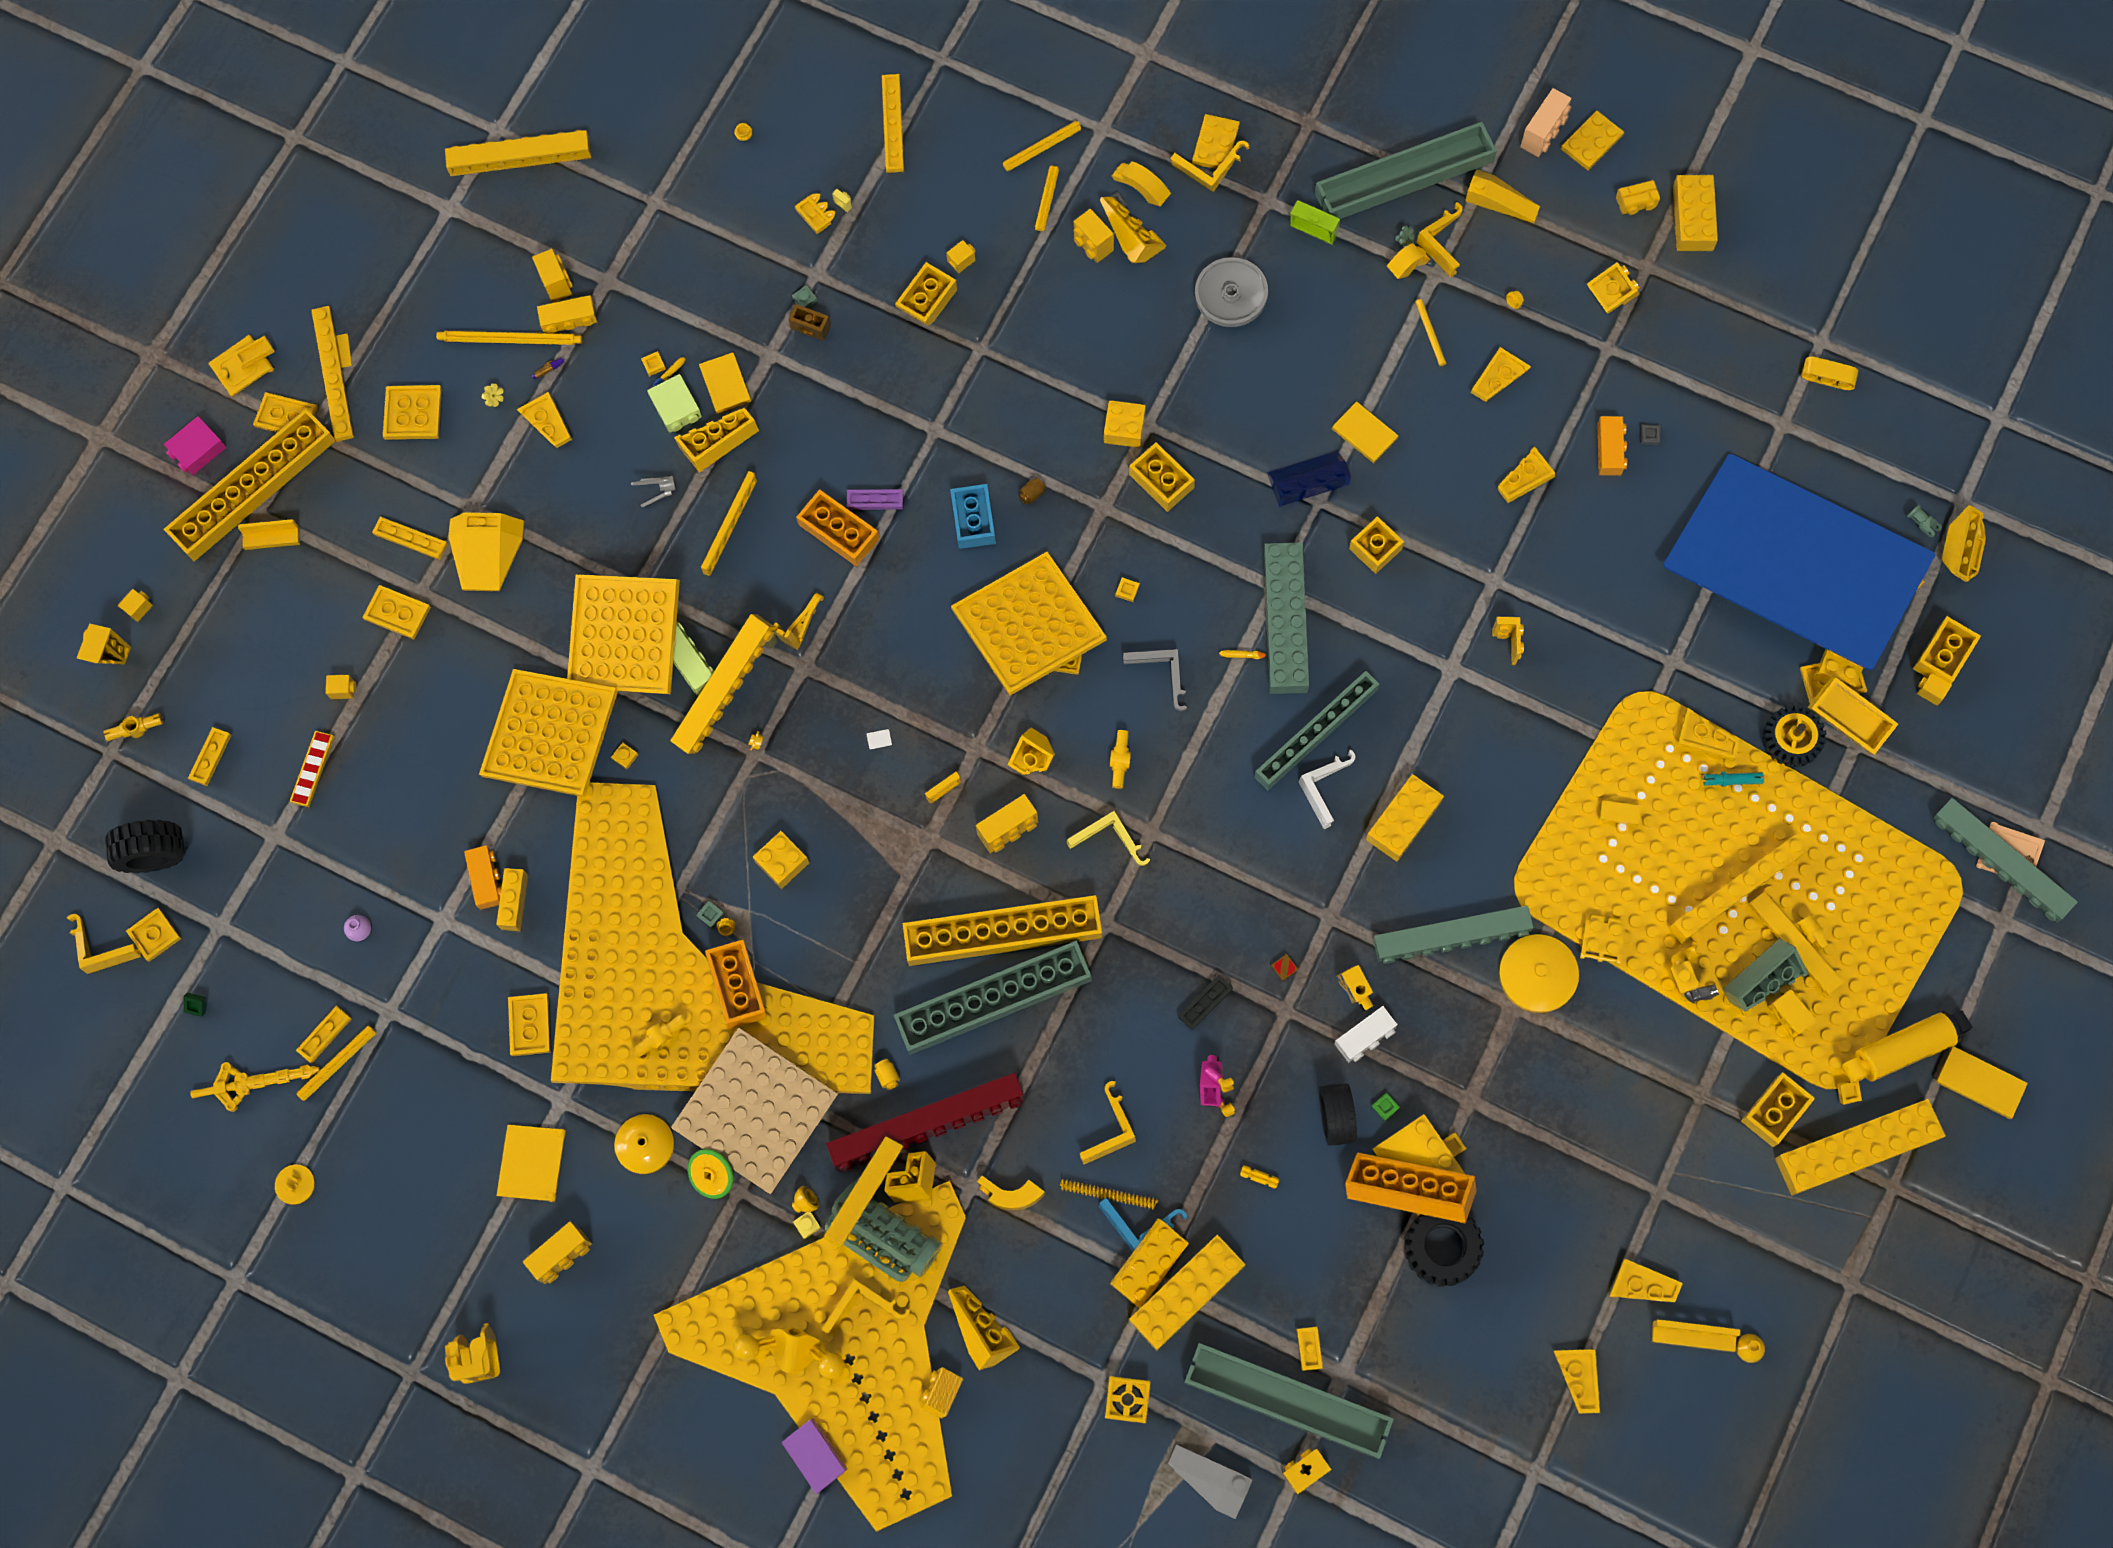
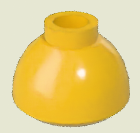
(805, 1200)
(1750, 1348)

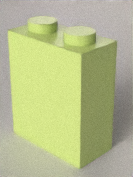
(674, 403)

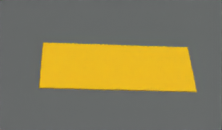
(344, 350)

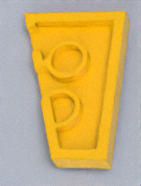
(547, 419)
(1528, 475)
(1643, 1283)
(1581, 1377)

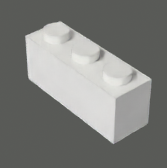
(1366, 1035)

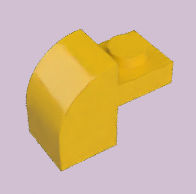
(1406, 261)

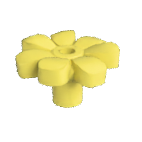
(492, 395)

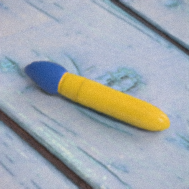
(668, 373)

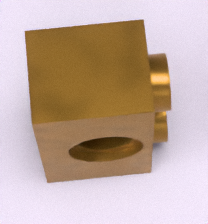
(809, 322)

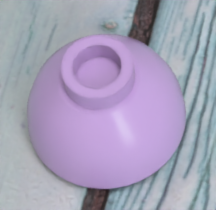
(357, 927)

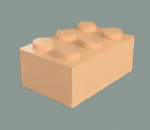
(1546, 123)

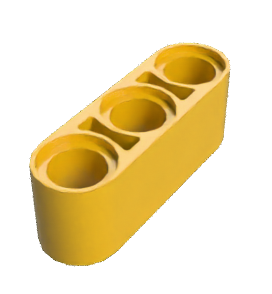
(1830, 373)

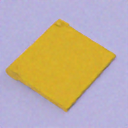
(531, 1163)

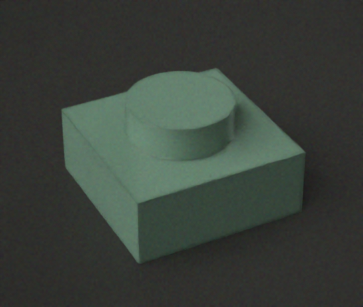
(804, 297)
(710, 914)

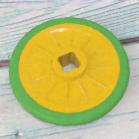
(699, 1169)

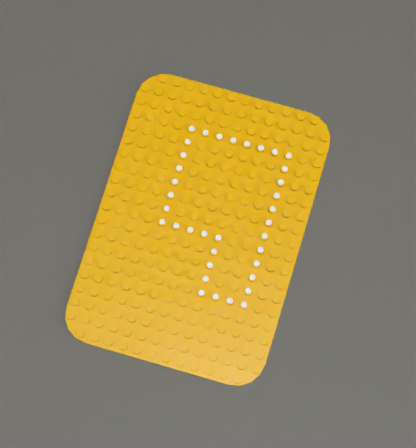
(1863, 881)

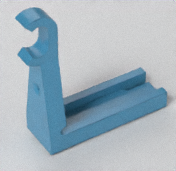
(1124, 1230)

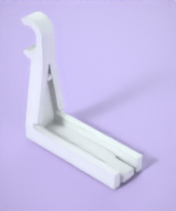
(1307, 784)

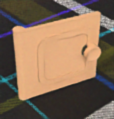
(2021, 842)

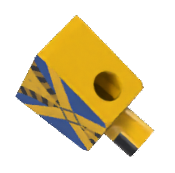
(1355, 978)

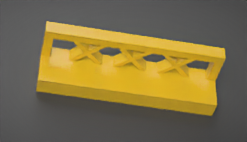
(1694, 1335)

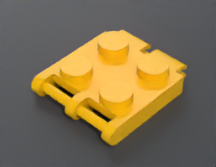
(1603, 939)

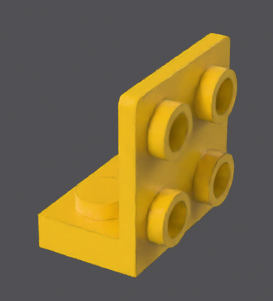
(1510, 627)

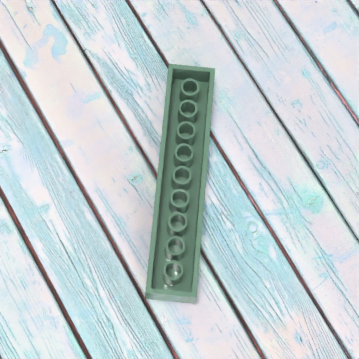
(993, 997)

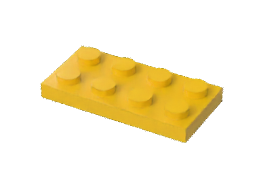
(1149, 1263)

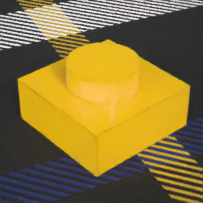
(653, 363)
(1127, 589)
(624, 756)
(1849, 1092)

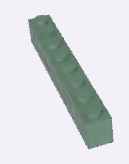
(1316, 730)
(2005, 860)
(1452, 934)

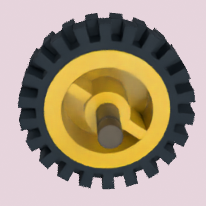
(1794, 736)

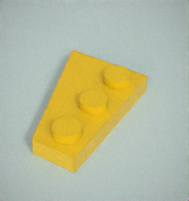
(1499, 373)
(1706, 738)

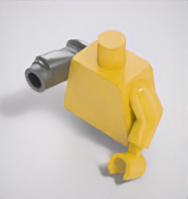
(1686, 977)

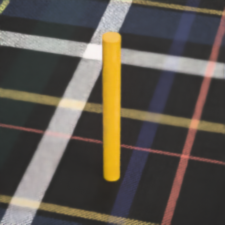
(1430, 332)

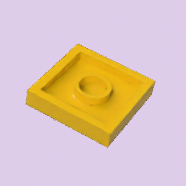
(153, 934)

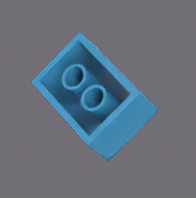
(973, 516)

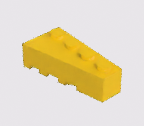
(717, 438)

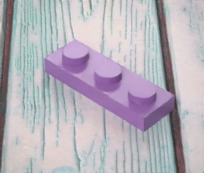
(875, 499)

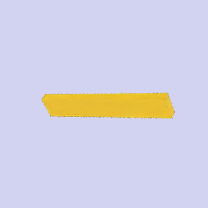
(892, 123)
(729, 523)
(1785, 930)
(863, 1192)

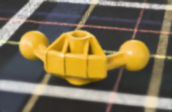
(791, 1351)

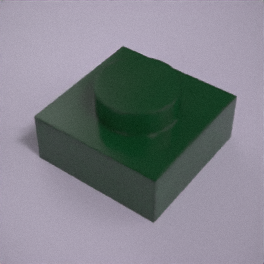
(194, 1004)

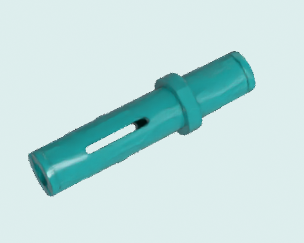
(1724, 779)

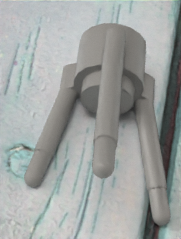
(666, 484)

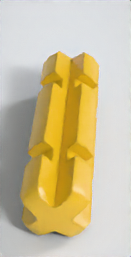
(1259, 1176)

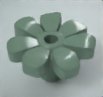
(1406, 236)

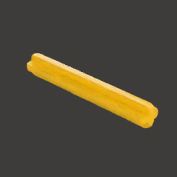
(1047, 198)

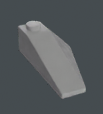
(1215, 1483)

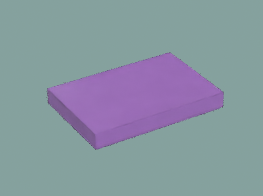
(814, 1455)

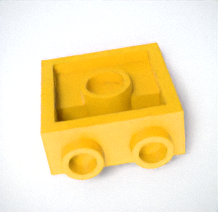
(1613, 287)

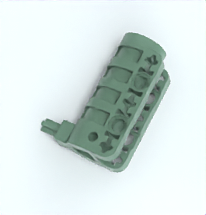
(891, 1238)

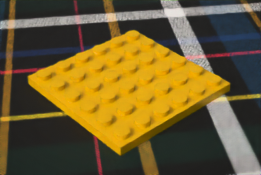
(1028, 623)
(624, 632)
(548, 732)

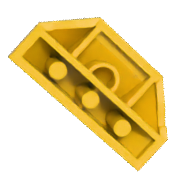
(1965, 544)

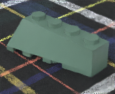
(1764, 976)

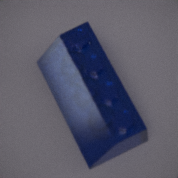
(1309, 478)

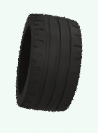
(1338, 1114)

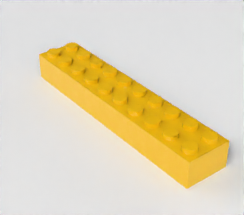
(249, 484)
(1002, 930)

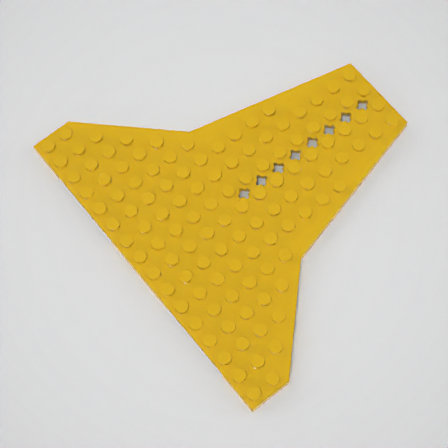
(887, 1350)

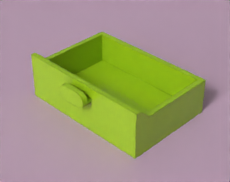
(1314, 222)

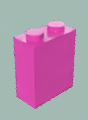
(194, 446)

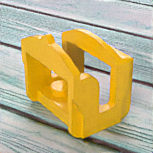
(473, 1361)

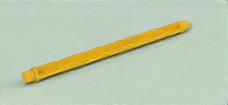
(509, 337)

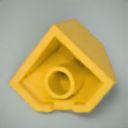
(1031, 753)

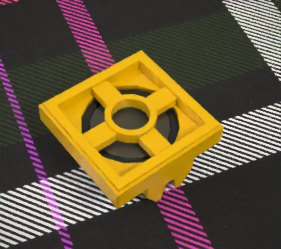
(1128, 1401)

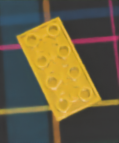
(1981, 1082)

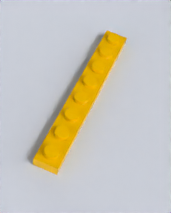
(332, 373)

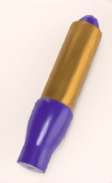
(548, 367)

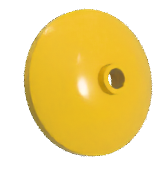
(655, 1151)

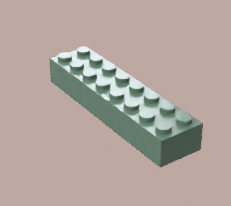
(1286, 618)

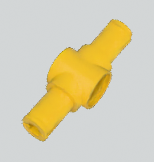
(142, 725)
(1120, 759)
(658, 1036)

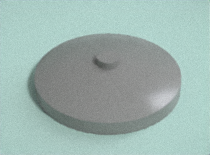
(1231, 292)

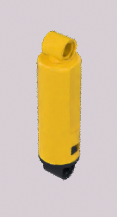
(1907, 1046)

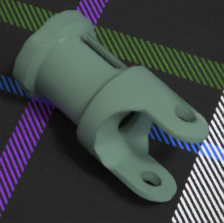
(1924, 521)

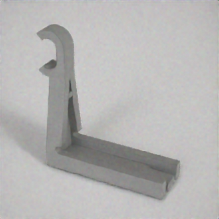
(1160, 656)

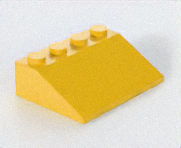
(1418, 1145)

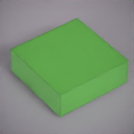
(1385, 1106)

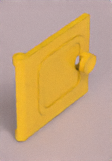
(238, 378)

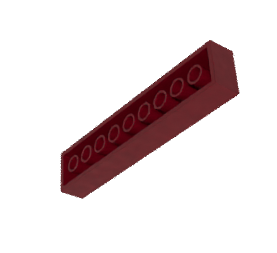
(927, 1121)

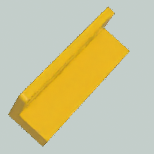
(270, 534)

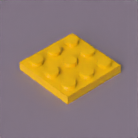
(412, 412)

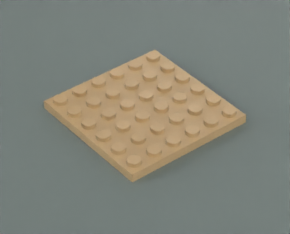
(754, 1110)

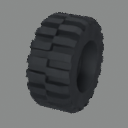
(144, 846)
(1436, 1273)

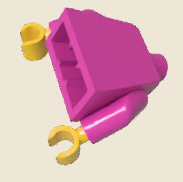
(1212, 1085)

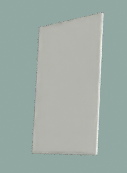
(879, 739)

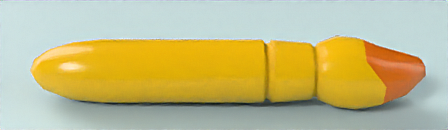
(1242, 654)

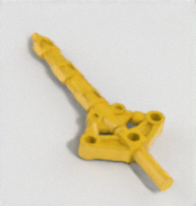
(243, 1083)

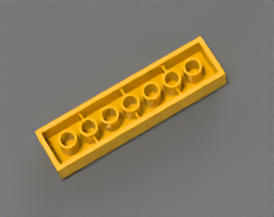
(1860, 1147)

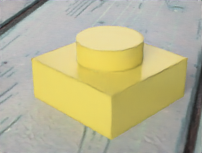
(842, 200)
(807, 1225)

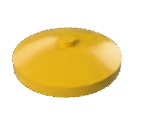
(1538, 973)

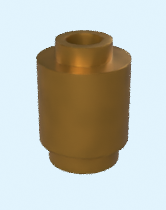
(1031, 491)

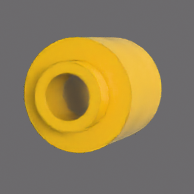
(887, 1074)

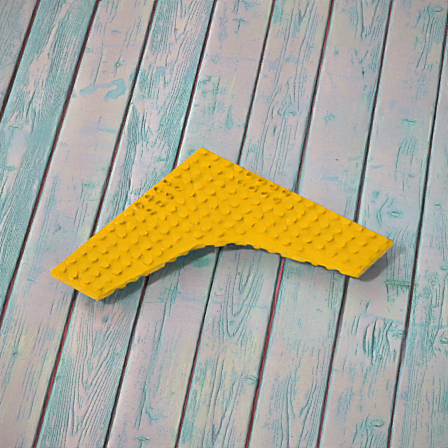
(636, 969)

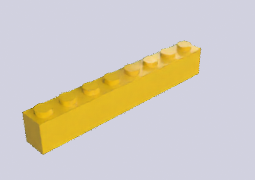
(518, 153)
(723, 683)
(1738, 888)

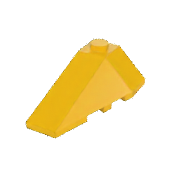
(1494, 194)
(1134, 239)
(983, 1336)

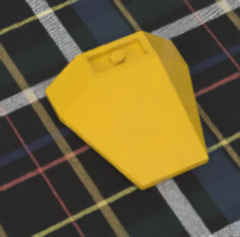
(484, 548)

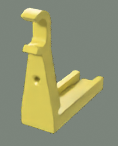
(1107, 820)

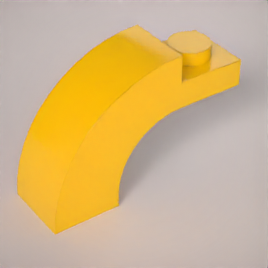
(1144, 181)
(1011, 1200)

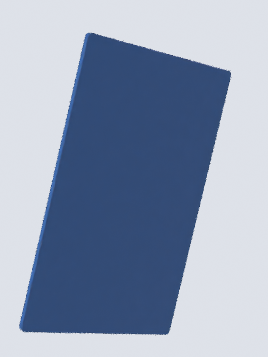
(1800, 561)

